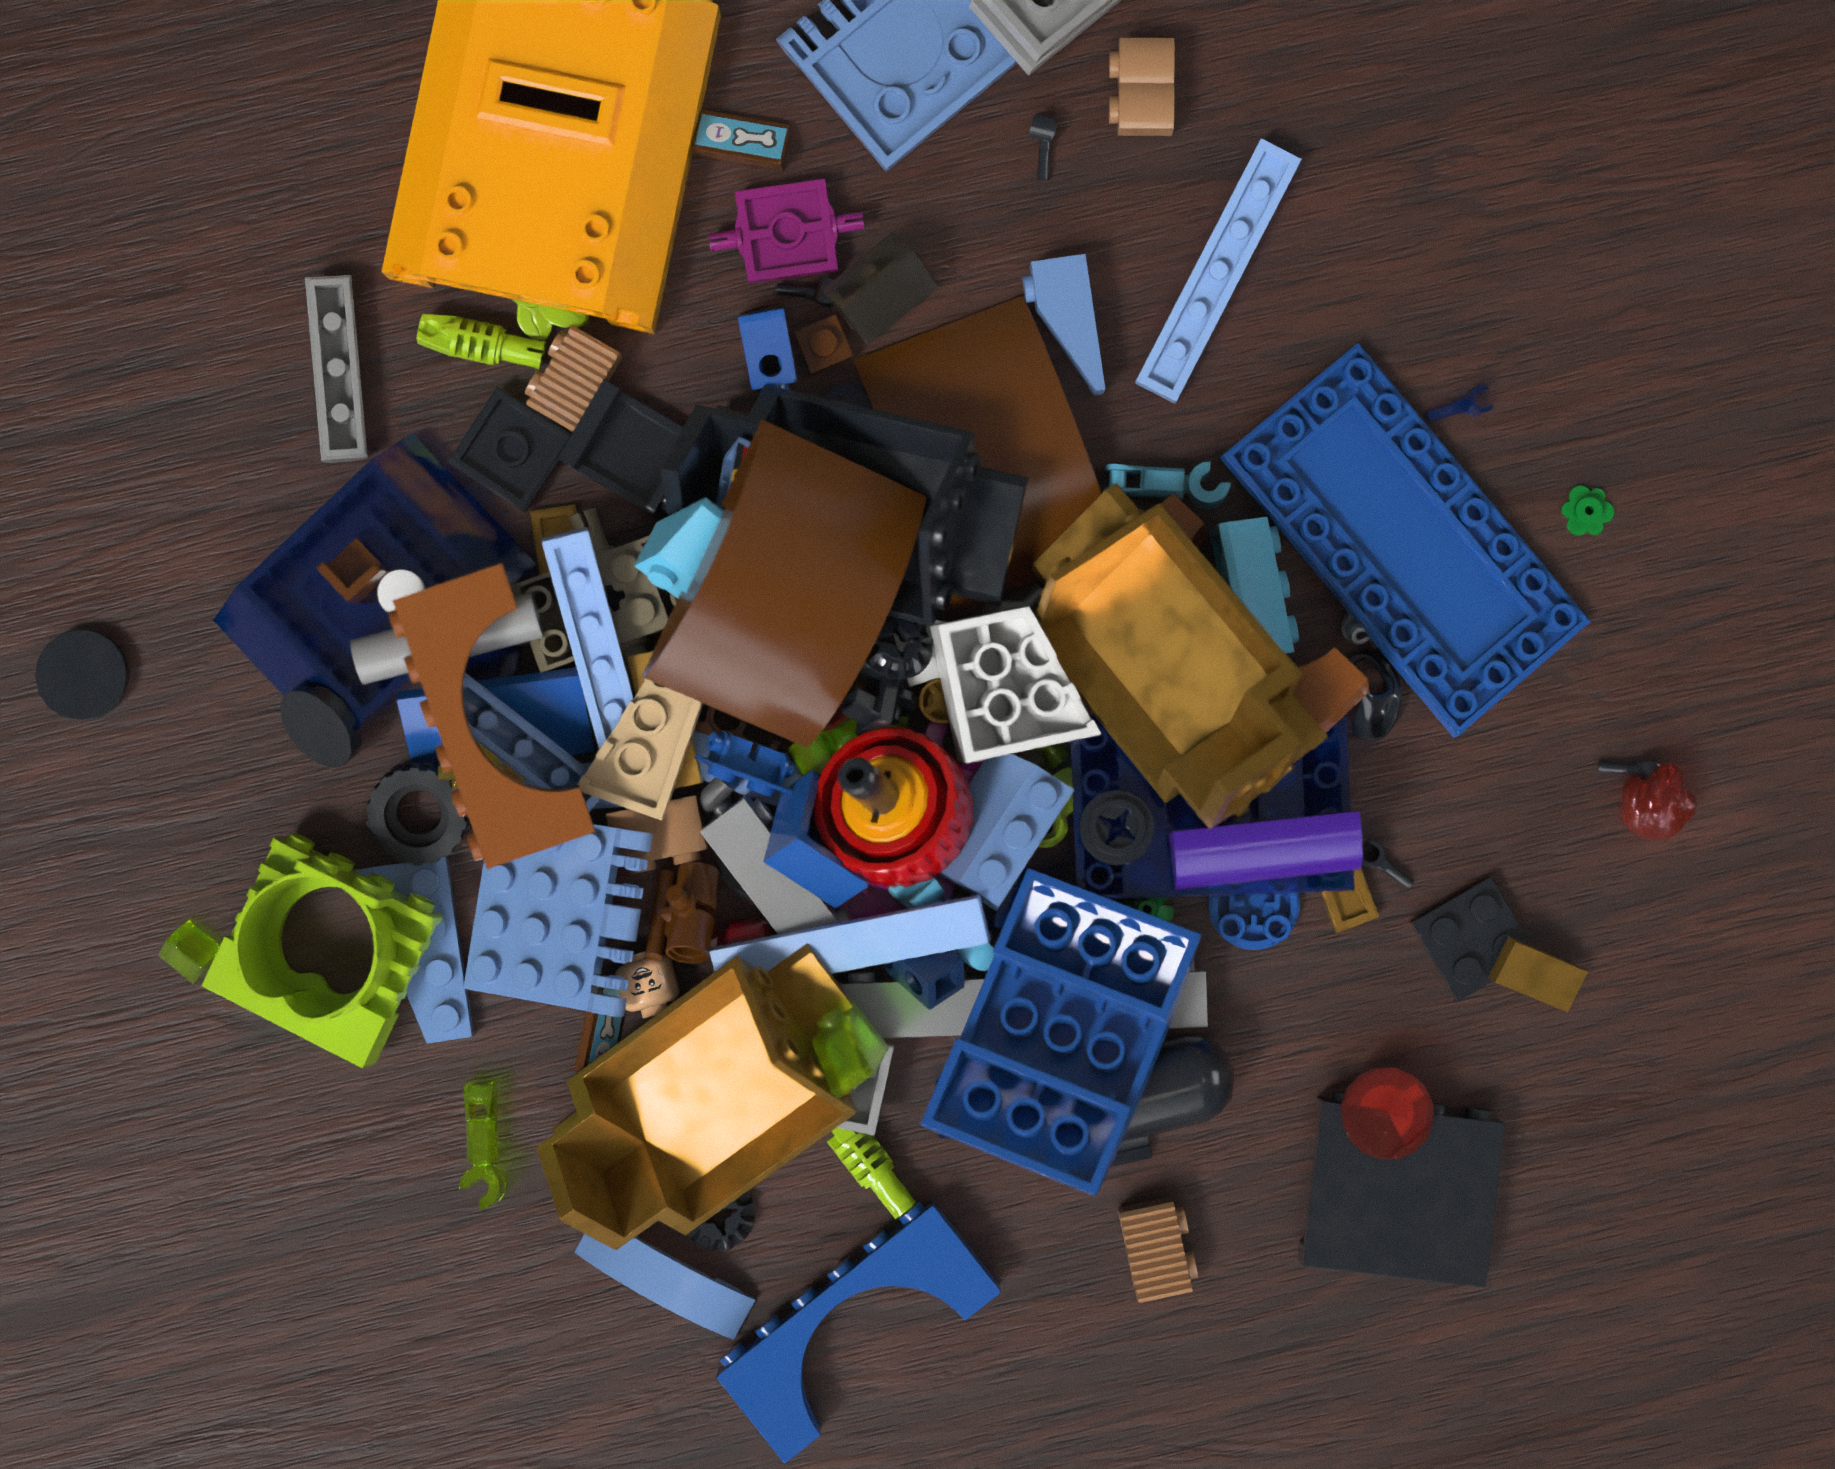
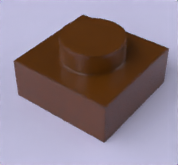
(823, 345)

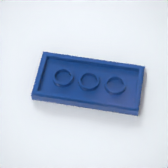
(547, 700)

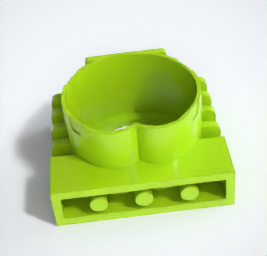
(257, 977)

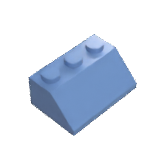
(1011, 817)

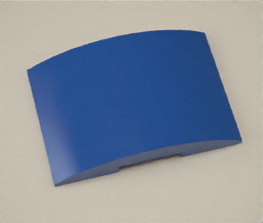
(1063, 1032)

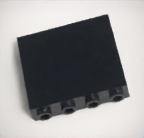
(1409, 1214)

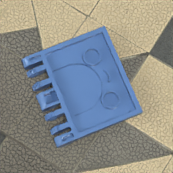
(898, 67)
(548, 921)

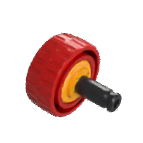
(893, 807)

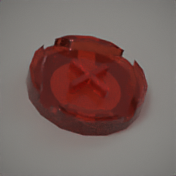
(1387, 1113)

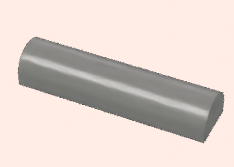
(336, 368)
(382, 654)

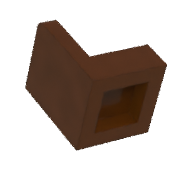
(354, 572)

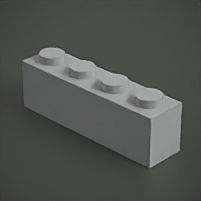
(740, 841)

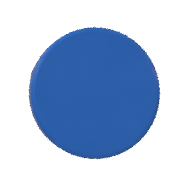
(1254, 919)

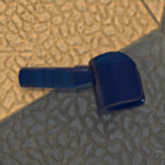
(1461, 406)

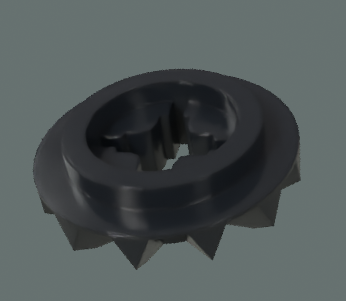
(915, 655)
(1138, 823)
(736, 1227)

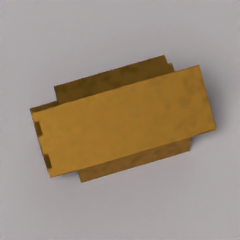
(1171, 659)
(698, 1103)

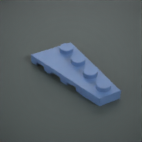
(438, 985)

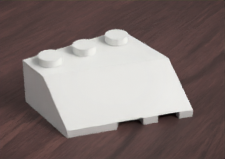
(1005, 686)

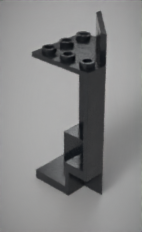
(967, 511)

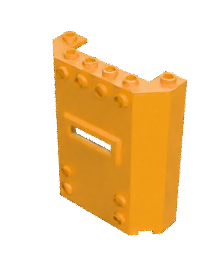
(543, 198)

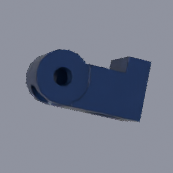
(930, 976)

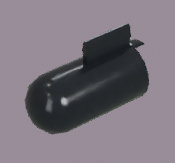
(1185, 1088)

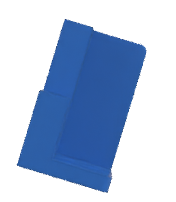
(796, 848)

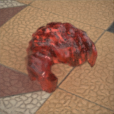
(1657, 805)

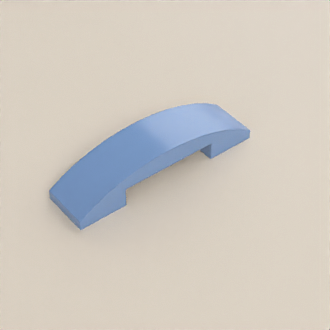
(671, 1283)

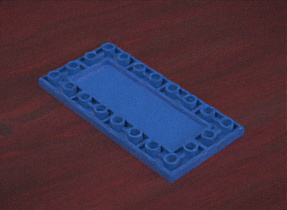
(1405, 540)

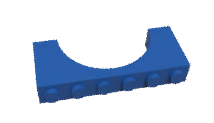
(917, 1254)

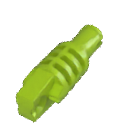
(478, 341)
(871, 1168)

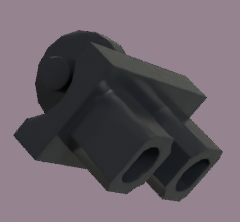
(880, 701)

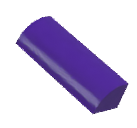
(1266, 850)

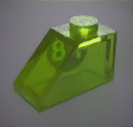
(848, 1049)

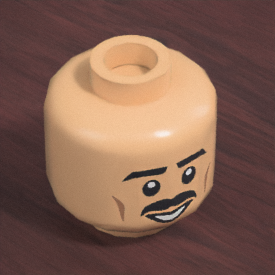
(650, 984)

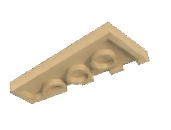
(644, 751)

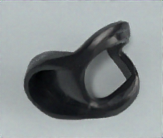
(1377, 712)

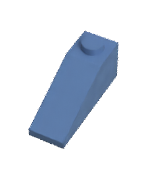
(1066, 309)

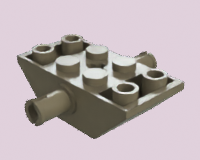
(640, 613)

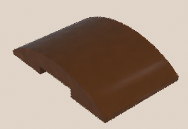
(999, 383)
(789, 587)

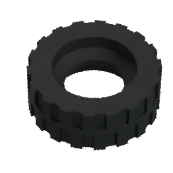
(390, 832)

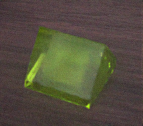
(189, 951)

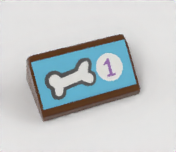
(741, 140)
(598, 1034)

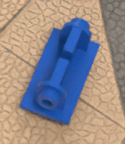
(729, 759)

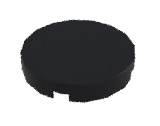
(82, 675)
(320, 725)

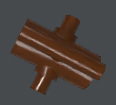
(684, 913)

